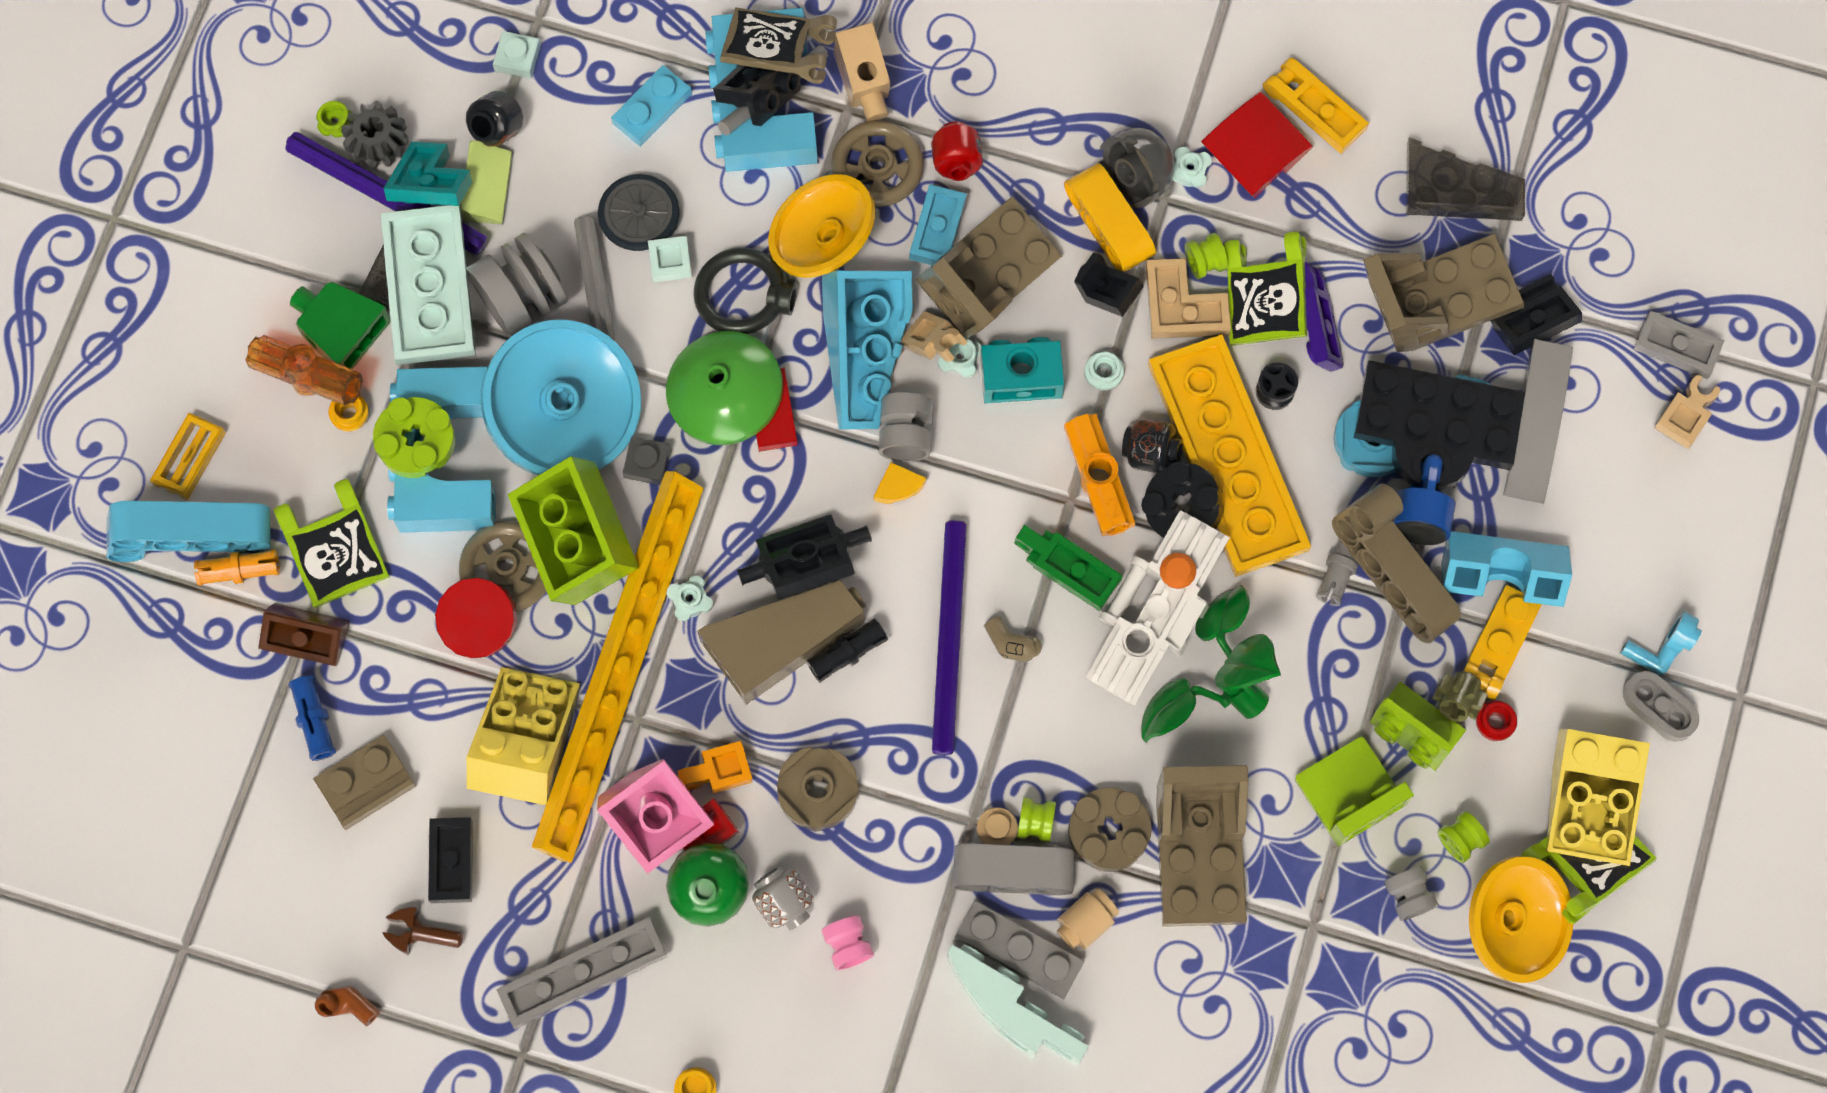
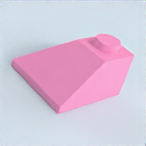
(653, 814)

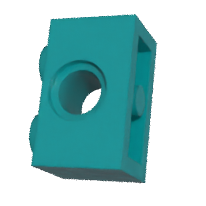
(1005, 385)

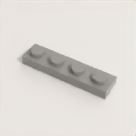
(581, 973)

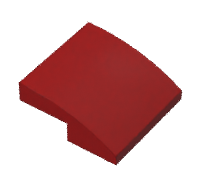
(1257, 144)

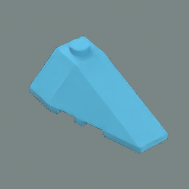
(864, 333)

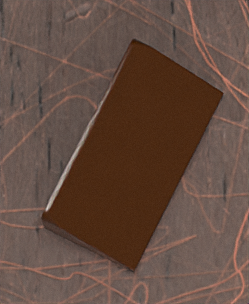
(303, 634)

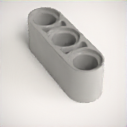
(1013, 869)

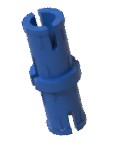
(312, 718)

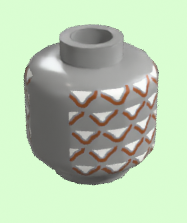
(783, 898)

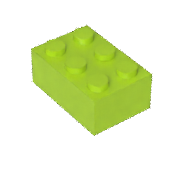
(572, 531)

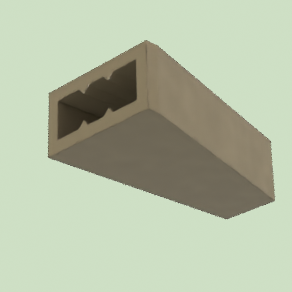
(778, 638)

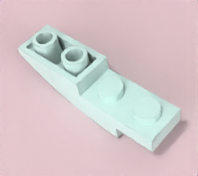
(997, 998)

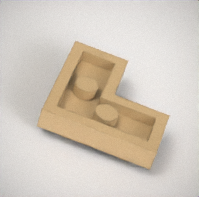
(1177, 313)

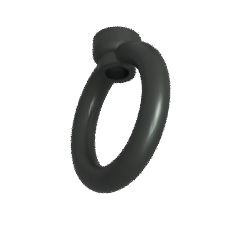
(779, 299)

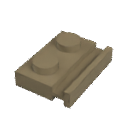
(364, 782)

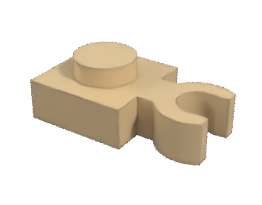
(932, 336)
(1686, 415)

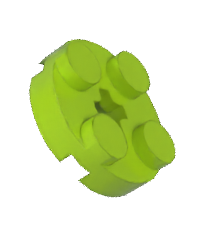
(403, 417)

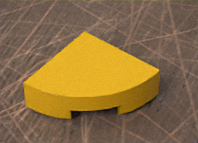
(898, 485)

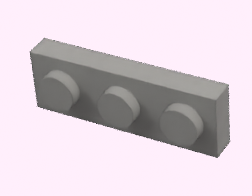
(1019, 950)

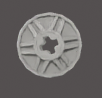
(517, 284)

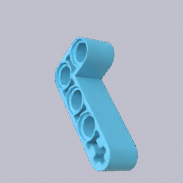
(185, 526)

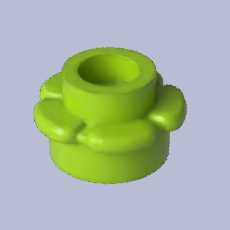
(326, 113)

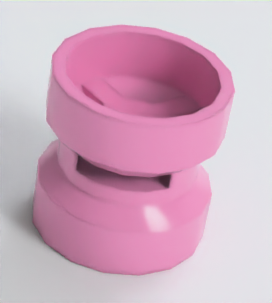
(846, 939)

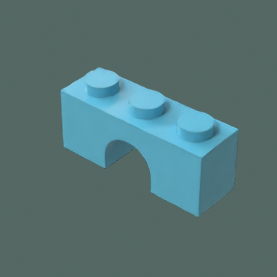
(1536, 568)

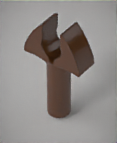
(420, 932)

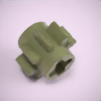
(1460, 696)

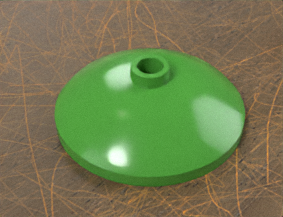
(736, 405)

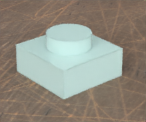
(516, 54)
(669, 259)

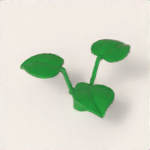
(1246, 666)

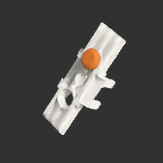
(1169, 613)

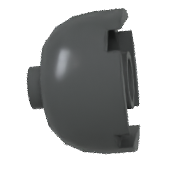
(1138, 164)

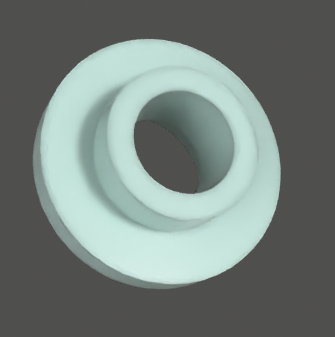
(1106, 360)

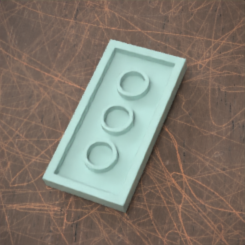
(427, 284)

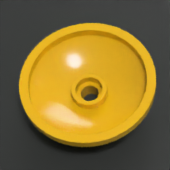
(821, 226)
(1519, 919)

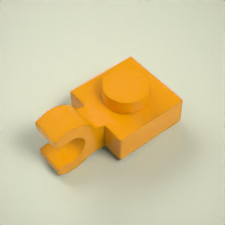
(722, 767)

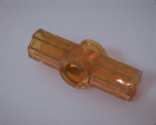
(304, 370)

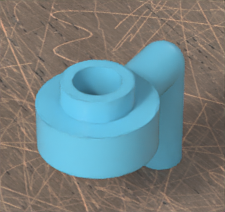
(1681, 635)

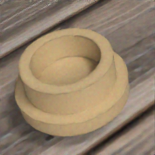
(997, 827)

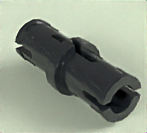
(847, 650)

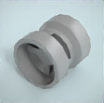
(1411, 893)

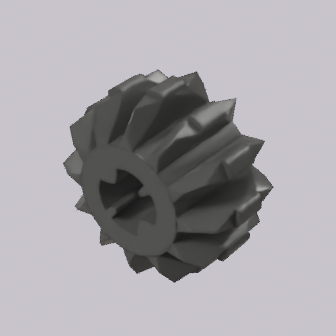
(374, 135)

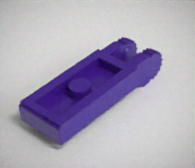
(1323, 338)

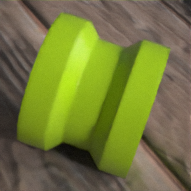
(1206, 256)
(1036, 819)
(1463, 836)

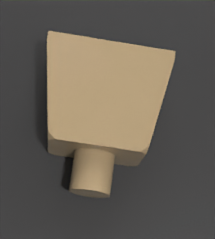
(858, 60)

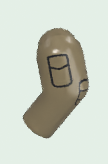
(1012, 645)

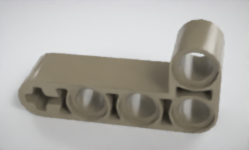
(1394, 564)

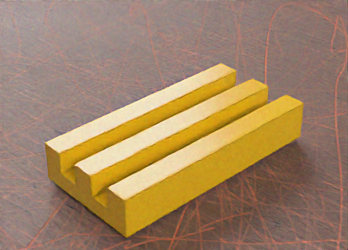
(200, 464)

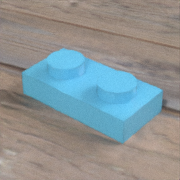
(651, 105)
(937, 224)

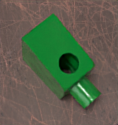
(339, 322)

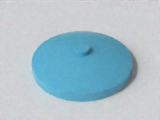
(560, 395)

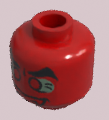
(957, 151)

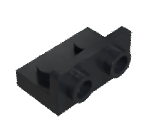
(758, 89)

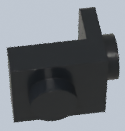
(1107, 286)

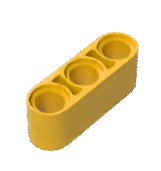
(1109, 218)

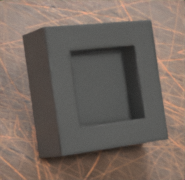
(646, 460)

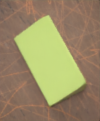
(489, 185)

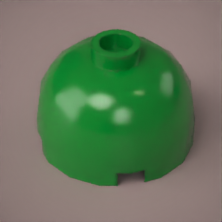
(707, 884)

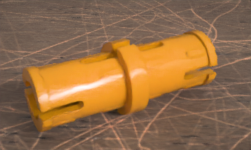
(236, 567)

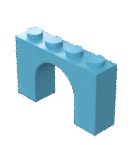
(780, 140)
(432, 503)

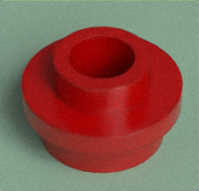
(1504, 712)

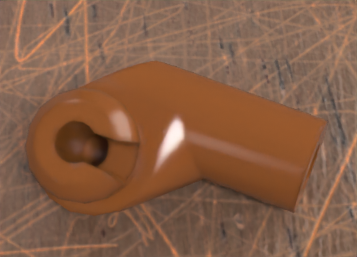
(346, 1001)

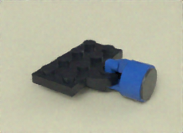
(1435, 435)

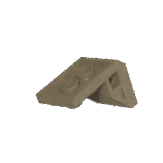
(988, 268)
(1441, 294)
(1201, 844)

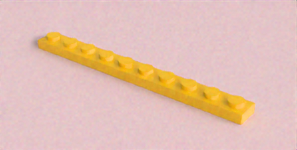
(617, 668)

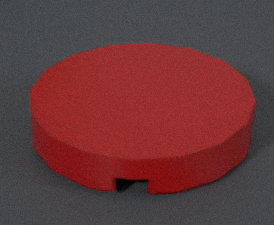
(476, 618)

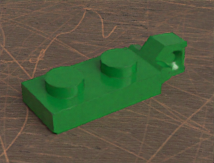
(1069, 566)

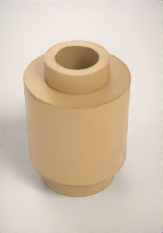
(1087, 919)

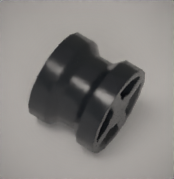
(1279, 377)

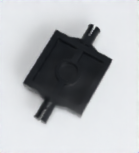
(805, 556)

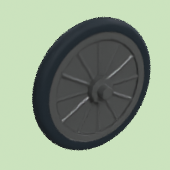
(638, 211)

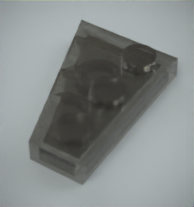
(1455, 188)

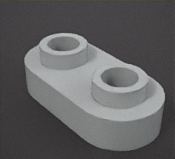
(1662, 703)

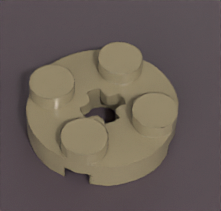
(820, 765)
(1094, 847)

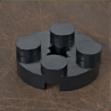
(1177, 480)

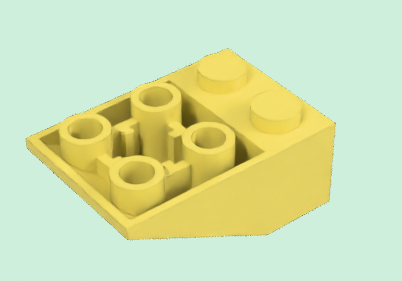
(522, 736)
(1595, 795)

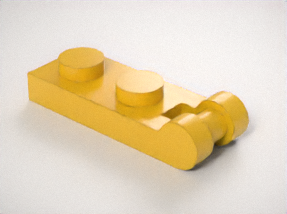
(1316, 105)
(1501, 639)

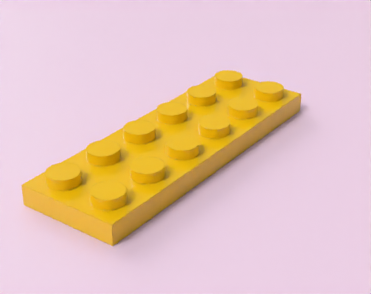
(1226, 439)

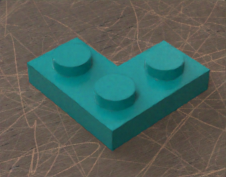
(424, 180)

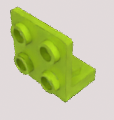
(1416, 727)
(1351, 791)

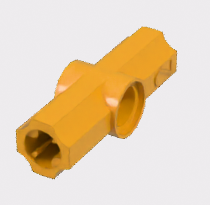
(1105, 496)

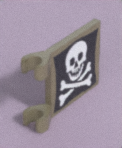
(777, 42)

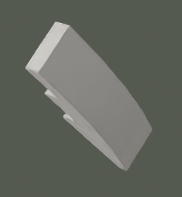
(1540, 421)

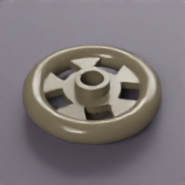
(896, 139)
(475, 555)

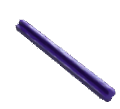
(364, 181)
(949, 638)

